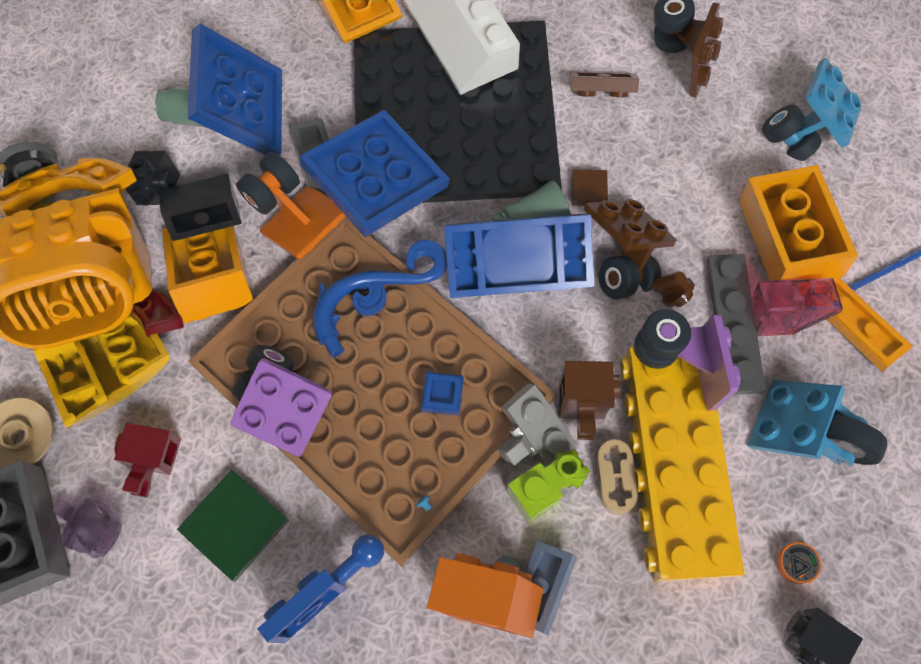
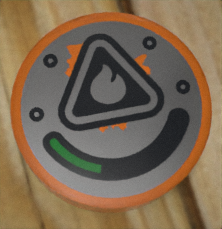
(798, 563)

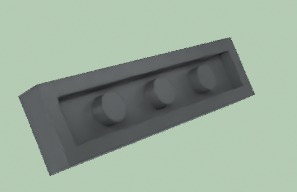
(734, 302)

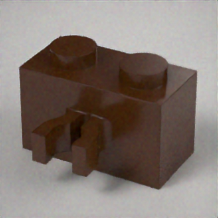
(587, 394)

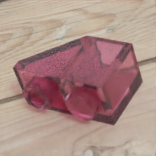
(793, 305)

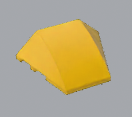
(100, 370)

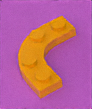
(88, 174)

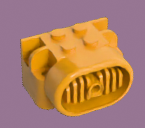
(70, 270)

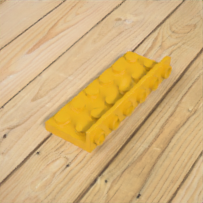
(680, 474)

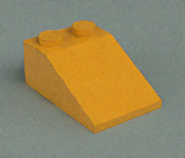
(359, 17)
(206, 274)

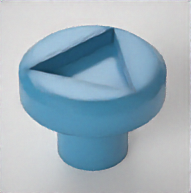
(424, 503)

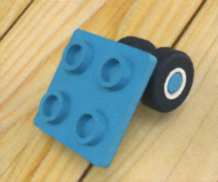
(832, 107)

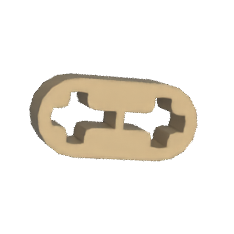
(607, 477)

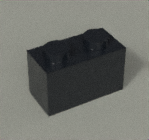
(199, 207)

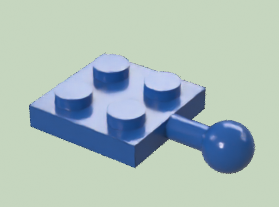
(318, 591)

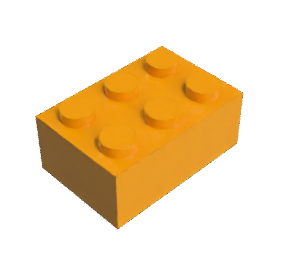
(797, 225)

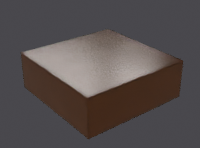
(589, 186)

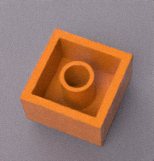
(486, 594)

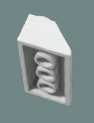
(467, 39)

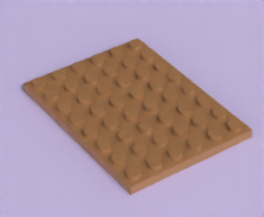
(373, 441)

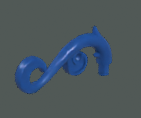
(328, 298)

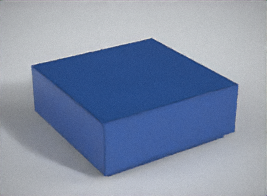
(442, 393)

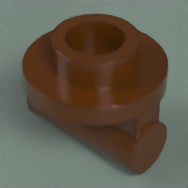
(674, 288)

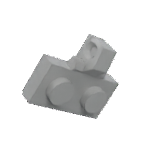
(534, 429)

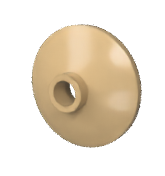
(25, 416)

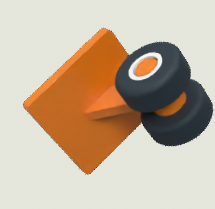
(301, 220)

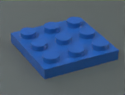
(235, 92)
(374, 172)

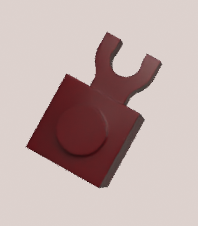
(145, 452)

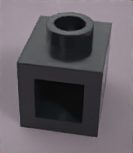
(821, 638)

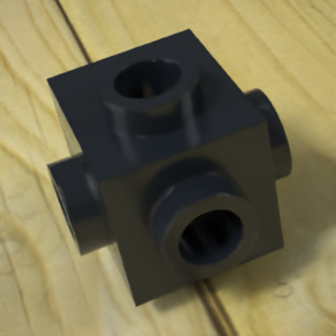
(153, 173)

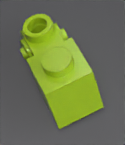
(541, 487)

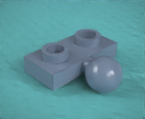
(551, 571)

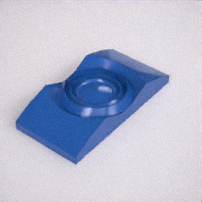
(519, 255)

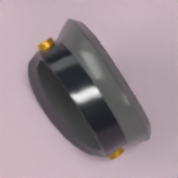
(23, 159)

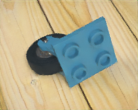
(812, 422)

